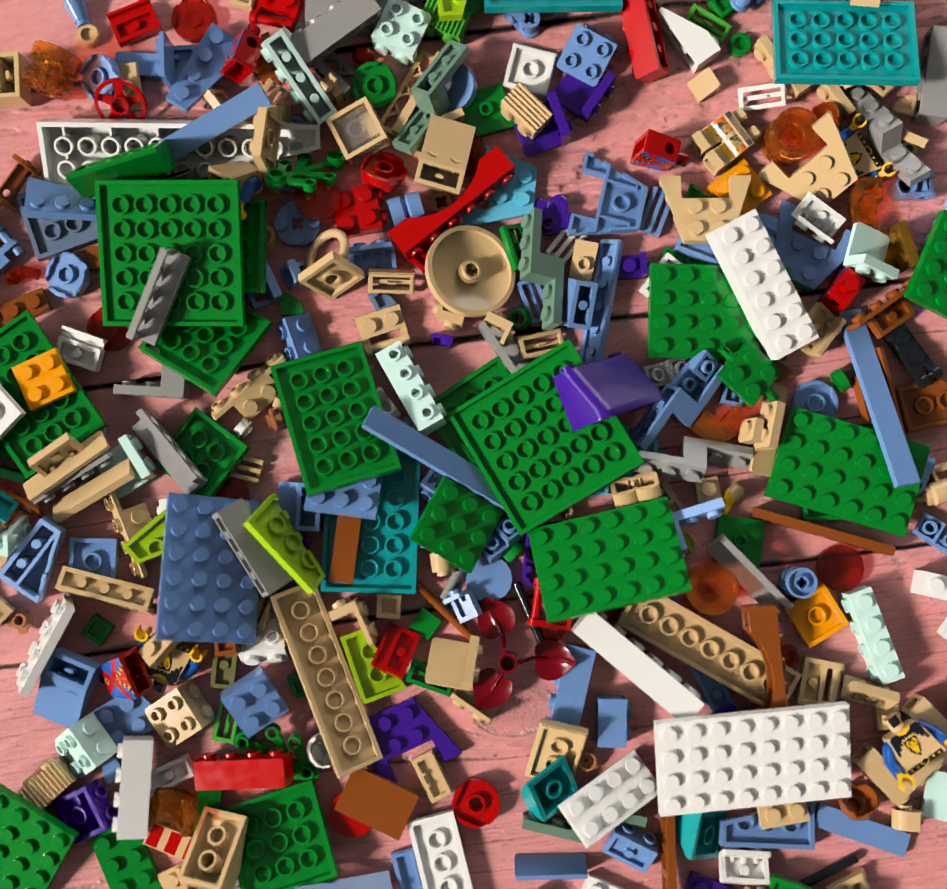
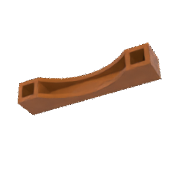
(762, 625)

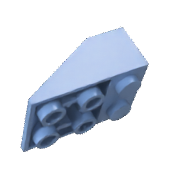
(66, 687)

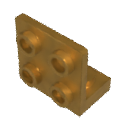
(901, 248)

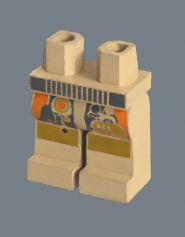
(730, 137)

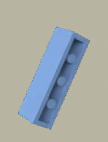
(572, 687)

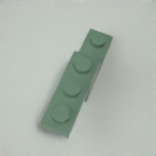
(431, 95)
(541, 269)
(559, 828)

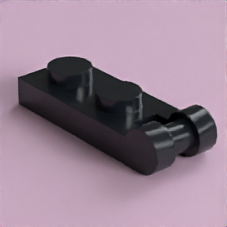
(912, 356)

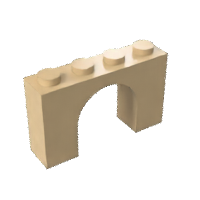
(871, 763)

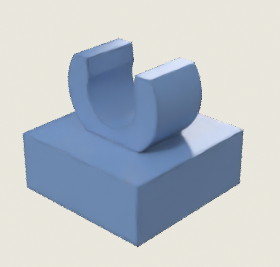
(290, 273)

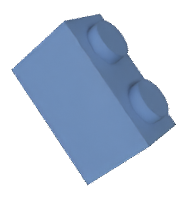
(579, 303)
(611, 721)

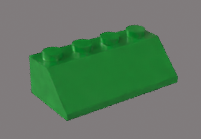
(130, 165)

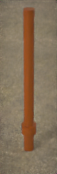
(444, 610)

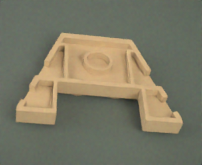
(267, 136)
(823, 174)
(703, 215)

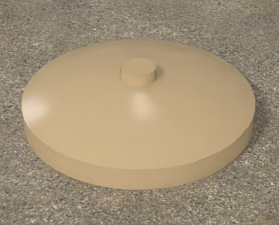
(469, 271)

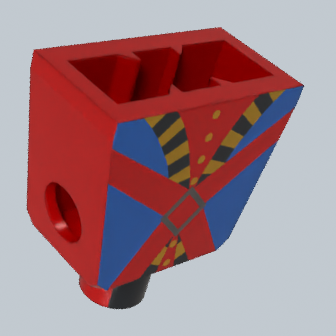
(243, 54)
(658, 152)
(841, 289)
(126, 675)

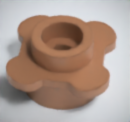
(274, 419)
(27, 616)
(592, 762)

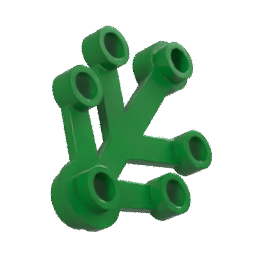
(283, 174)
(298, 764)

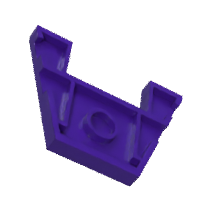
(404, 728)

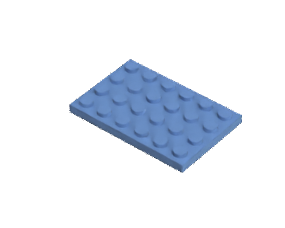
(202, 582)

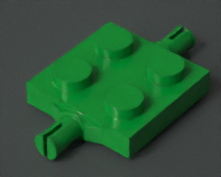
(748, 373)

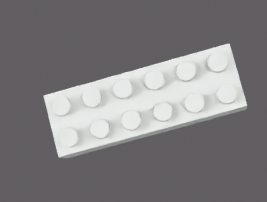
(762, 285)
(640, 668)

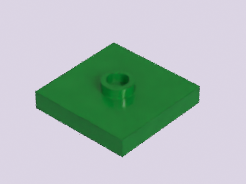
(486, 112)
(744, 534)

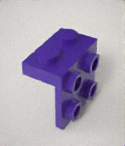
(582, 98)
(554, 134)

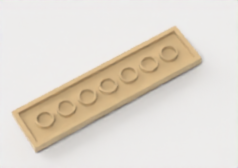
(702, 646)
(326, 680)

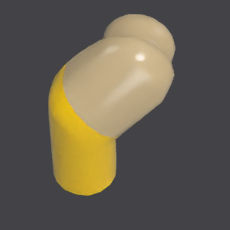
(732, 495)

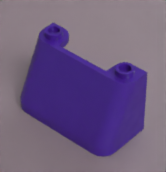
(604, 390)

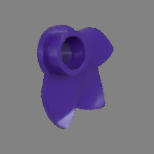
(554, 211)

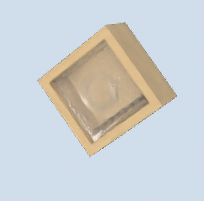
(358, 131)

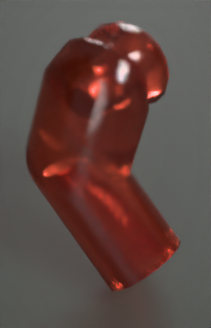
(20, 273)

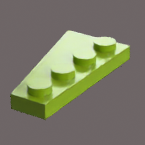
(275, 533)

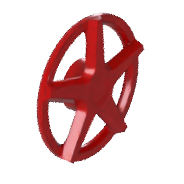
(119, 102)

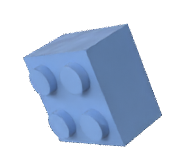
(254, 701)

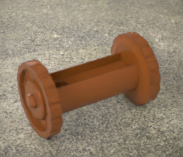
(16, 180)

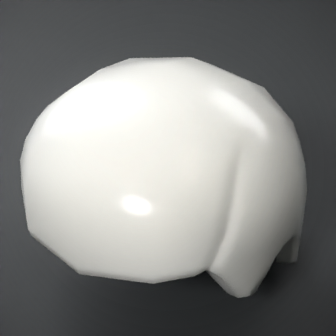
(317, 752)

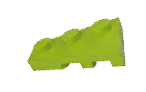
(370, 681)

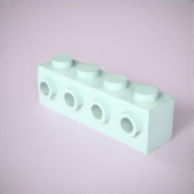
(298, 77)
(411, 389)
(872, 635)

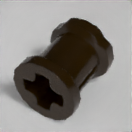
(440, 195)

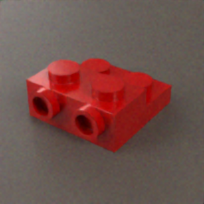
(360, 211)

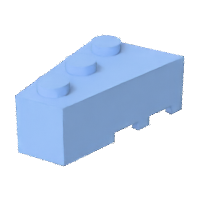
(35, 559)

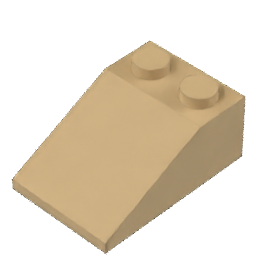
(215, 851)

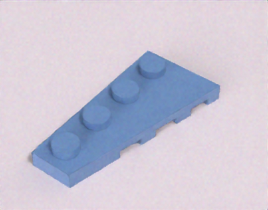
(201, 69)
(57, 201)
(746, 832)

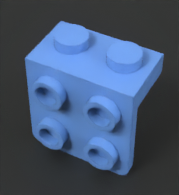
(587, 54)
(171, 58)

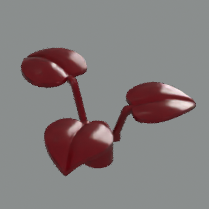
(494, 689)

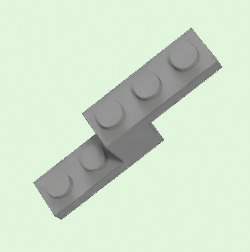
(885, 136)
(172, 387)
(693, 459)

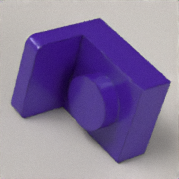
(634, 267)

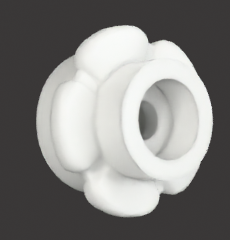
(243, 428)

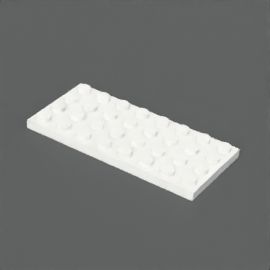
(753, 758)

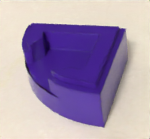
(442, 340)

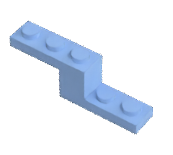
(691, 516)

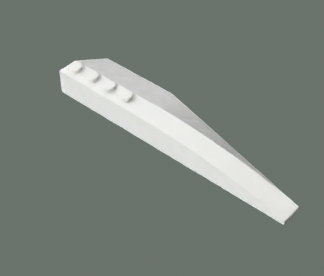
(79, 141)

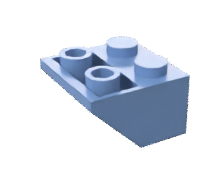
(292, 498)

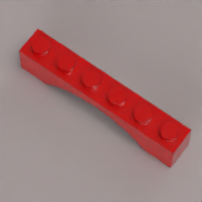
(415, 233)

